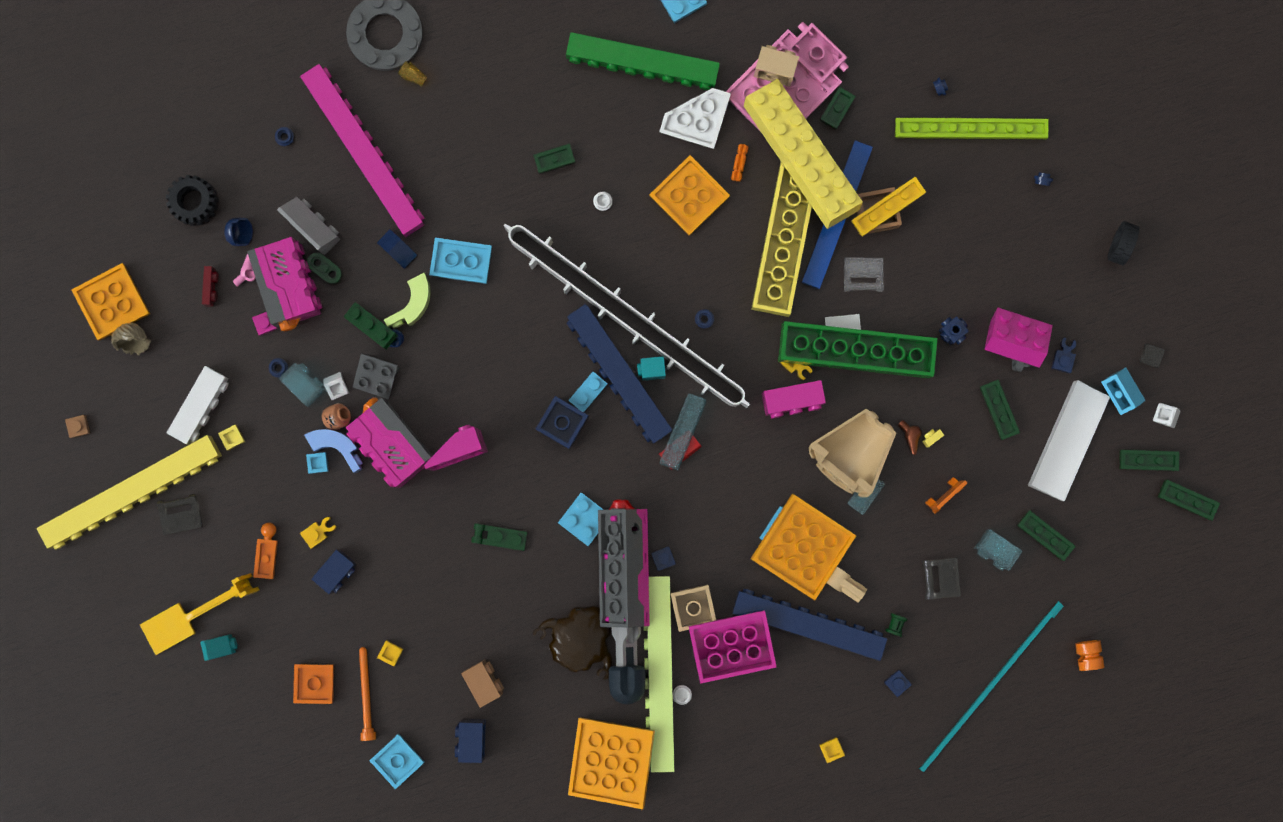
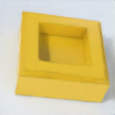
(390, 653)
(832, 750)

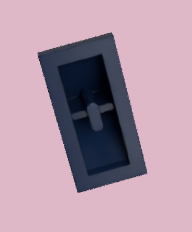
(397, 249)

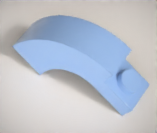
(328, 438)

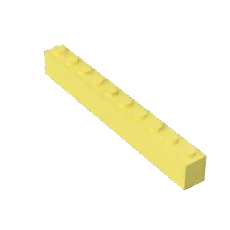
(128, 492)

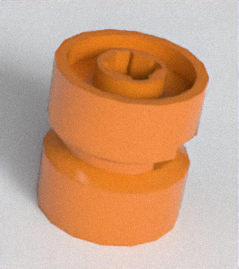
(1089, 655)

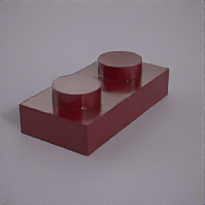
(209, 294)

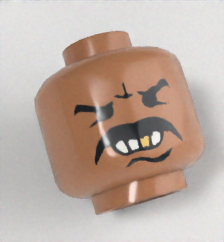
(336, 416)

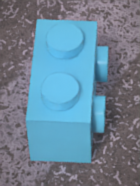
(1123, 391)

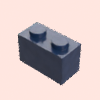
(334, 572)

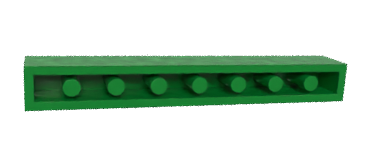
(642, 60)

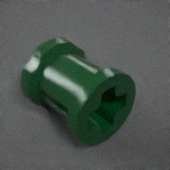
(896, 624)

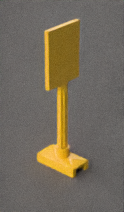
(174, 624)

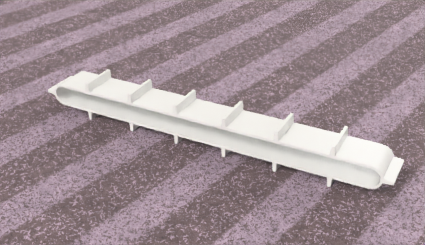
(547, 245)

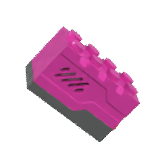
(285, 283)
(388, 442)

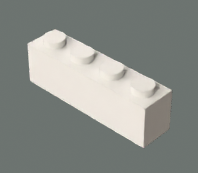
(198, 405)

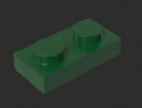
(837, 108)
(554, 158)

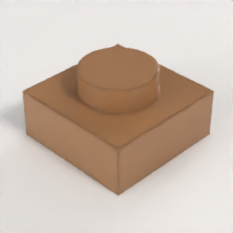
(77, 426)

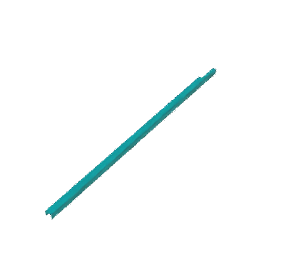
(1053, 612)

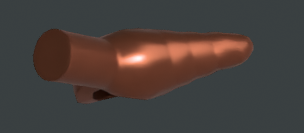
(912, 435)

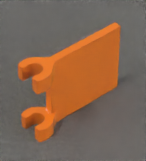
(956, 487)

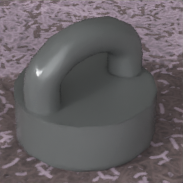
(1018, 366)

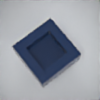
(663, 558)
(897, 683)

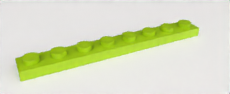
(971, 128)

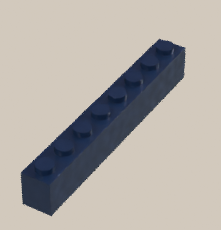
(619, 373)
(812, 626)

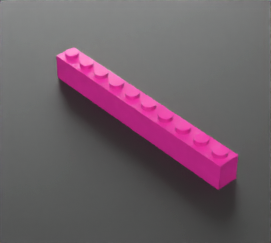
(361, 149)

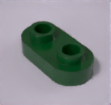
(325, 268)

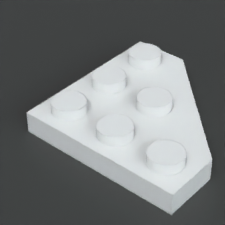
(698, 118)

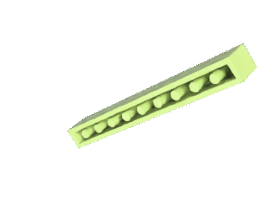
(660, 674)

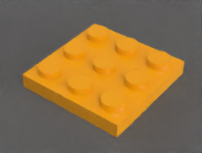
(689, 195)
(110, 301)

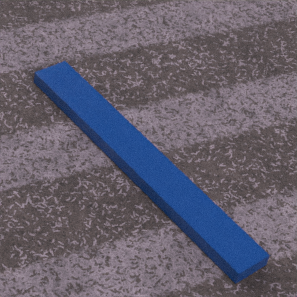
(829, 237)

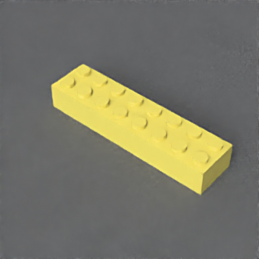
(802, 153)
(782, 247)

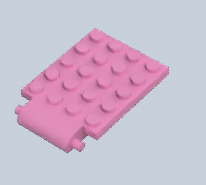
(813, 76)

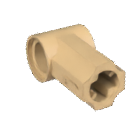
(843, 583)

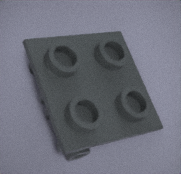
(375, 376)

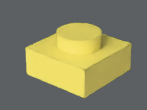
(231, 437)
(931, 437)

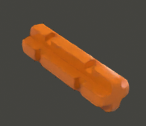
(739, 162)

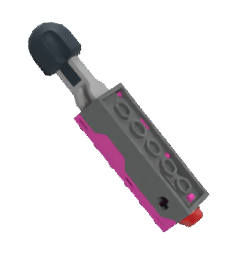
(624, 592)

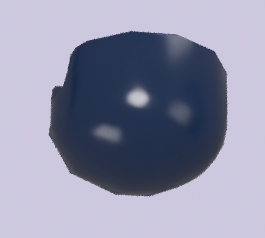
(238, 231)

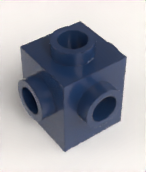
(948, 335)

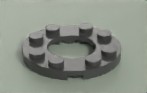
(384, 59)

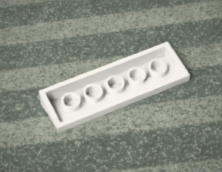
(1069, 440)

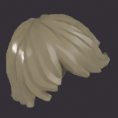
(130, 338)

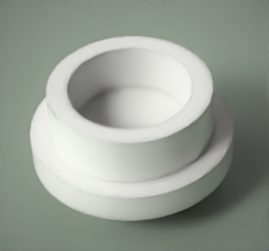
(602, 201)
(682, 694)

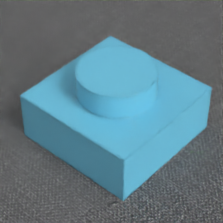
(317, 463)

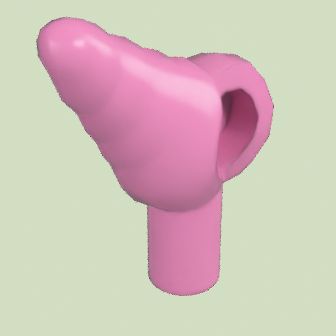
(246, 273)

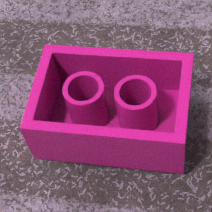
(1018, 337)
(793, 399)

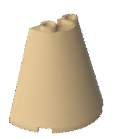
(854, 452)

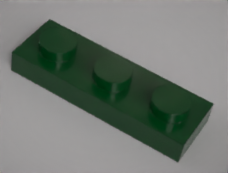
(370, 326)
(999, 410)
(1149, 460)
(1188, 500)
(1046, 535)

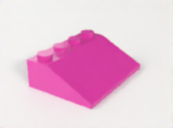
(461, 446)
(732, 646)

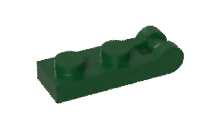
(500, 537)

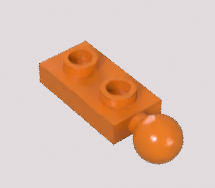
(266, 553)

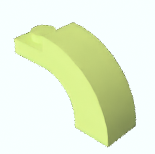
(417, 305)

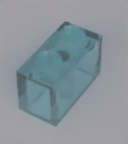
(302, 384)
(998, 550)

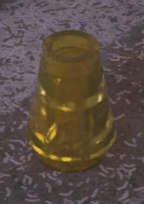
(412, 73)

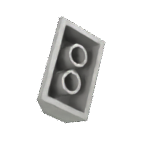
(310, 224)

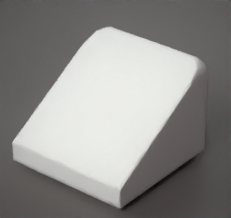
(335, 386)
(1166, 415)

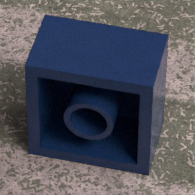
(562, 422)
(471, 740)

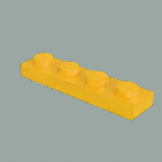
(888, 206)

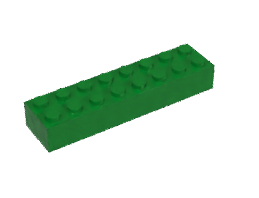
(857, 349)

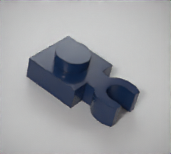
(1063, 358)

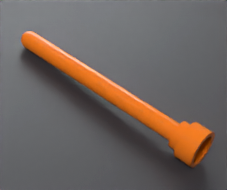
(368, 732)

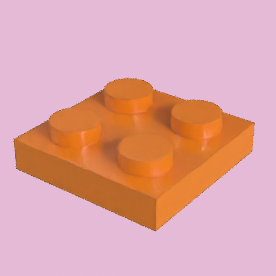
(313, 683)

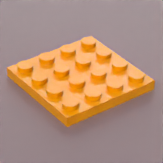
(803, 547)
(611, 763)

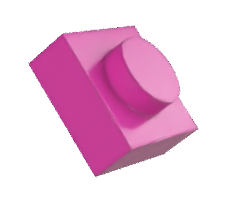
(263, 324)

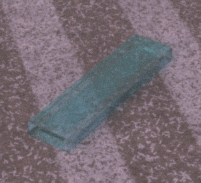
(683, 431)

